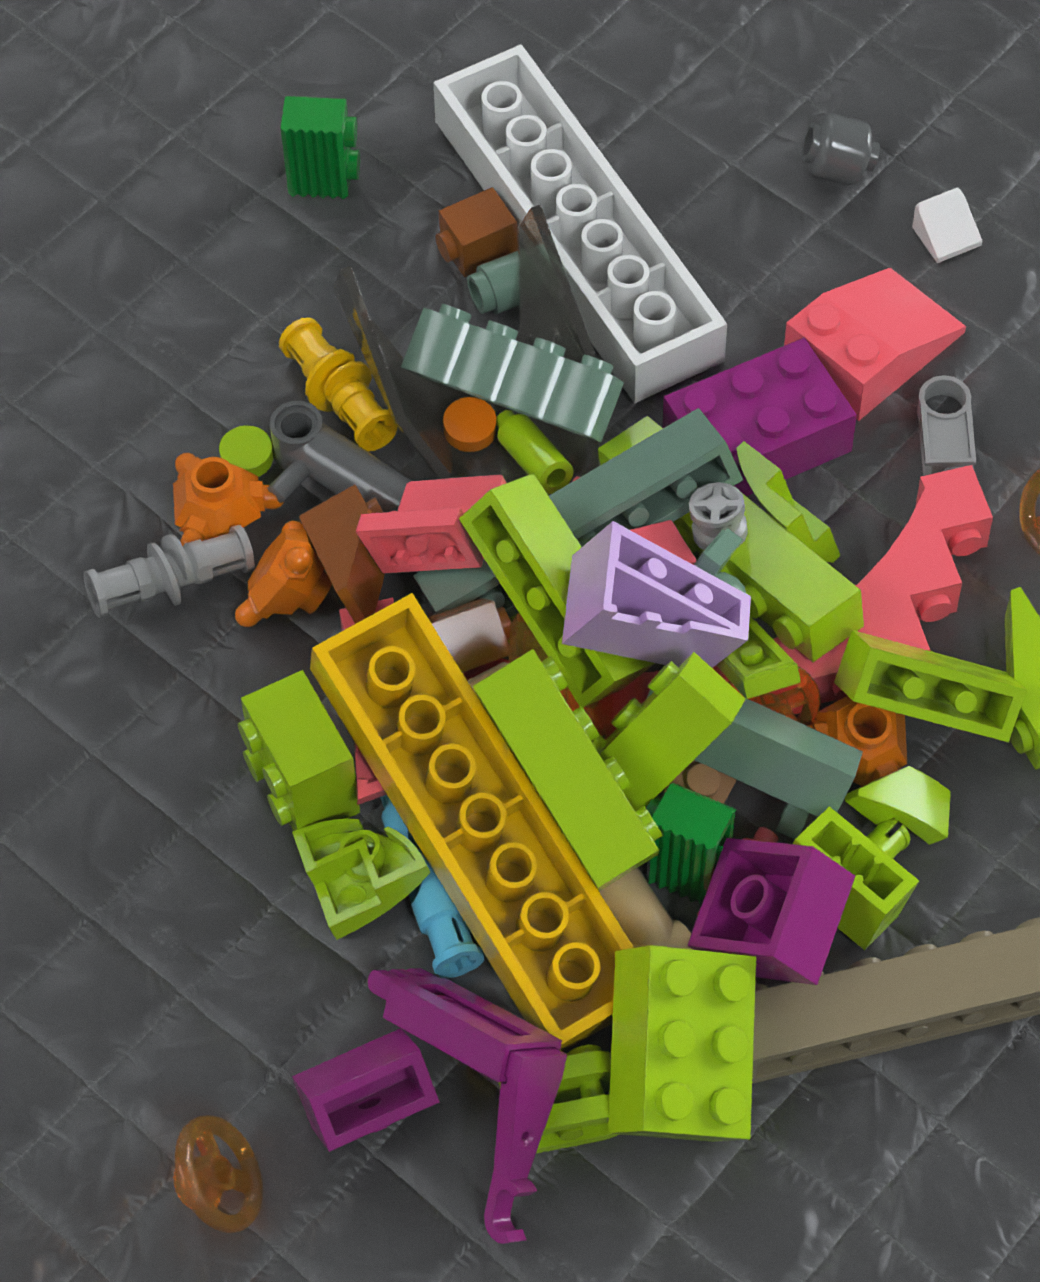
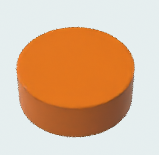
(469, 424)

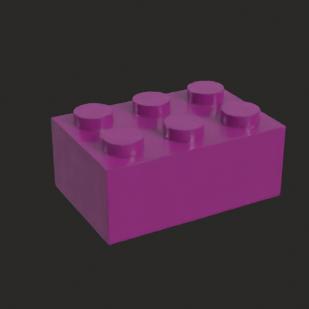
(777, 405)

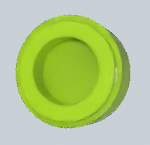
(248, 449)

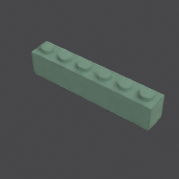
(632, 489)

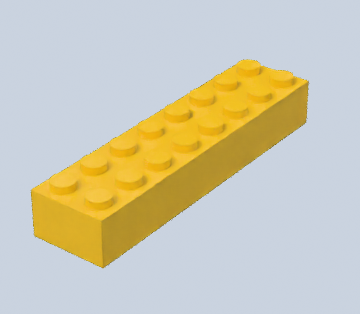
(475, 818)

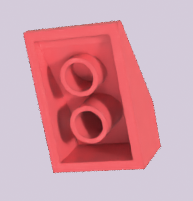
(874, 335)

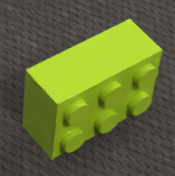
(682, 1044)

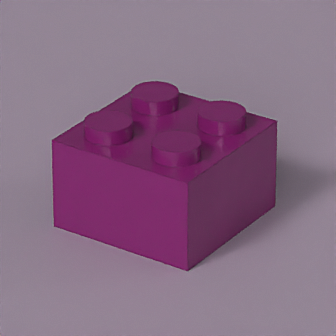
(774, 906)

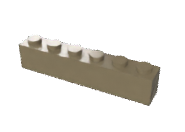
(897, 1001)

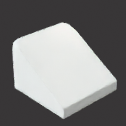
(946, 225)

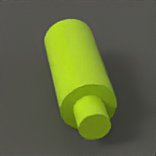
(533, 451)

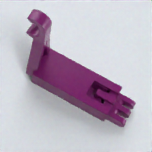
(498, 1046)

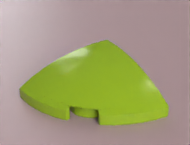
(775, 498)
(358, 870)

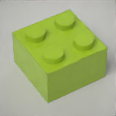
(298, 753)

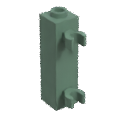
(785, 762)

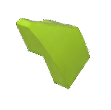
(909, 798)

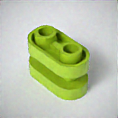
(580, 1104)

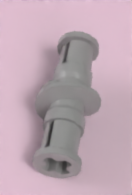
(169, 570)

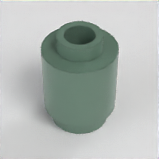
(495, 285)

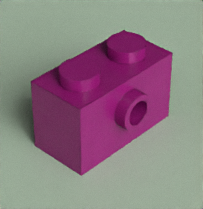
(365, 1089)

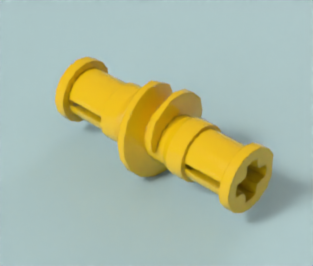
(338, 383)

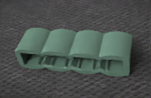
(513, 373)

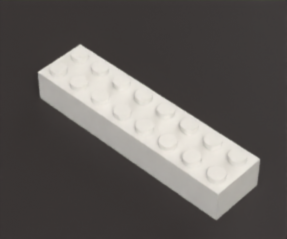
(624, 275)

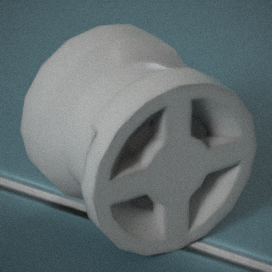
(717, 508)

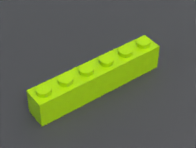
(787, 581)

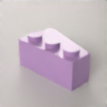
(650, 603)

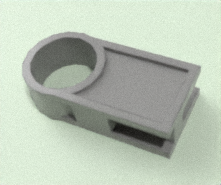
(945, 438)

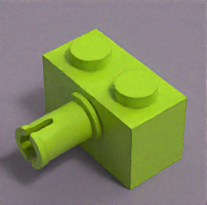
(879, 883)

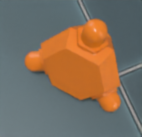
(216, 496)
(285, 578)
(868, 729)

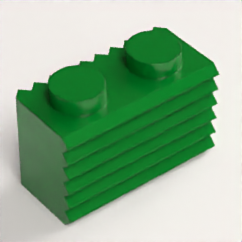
(318, 146)
(691, 840)

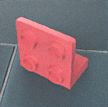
(427, 526)

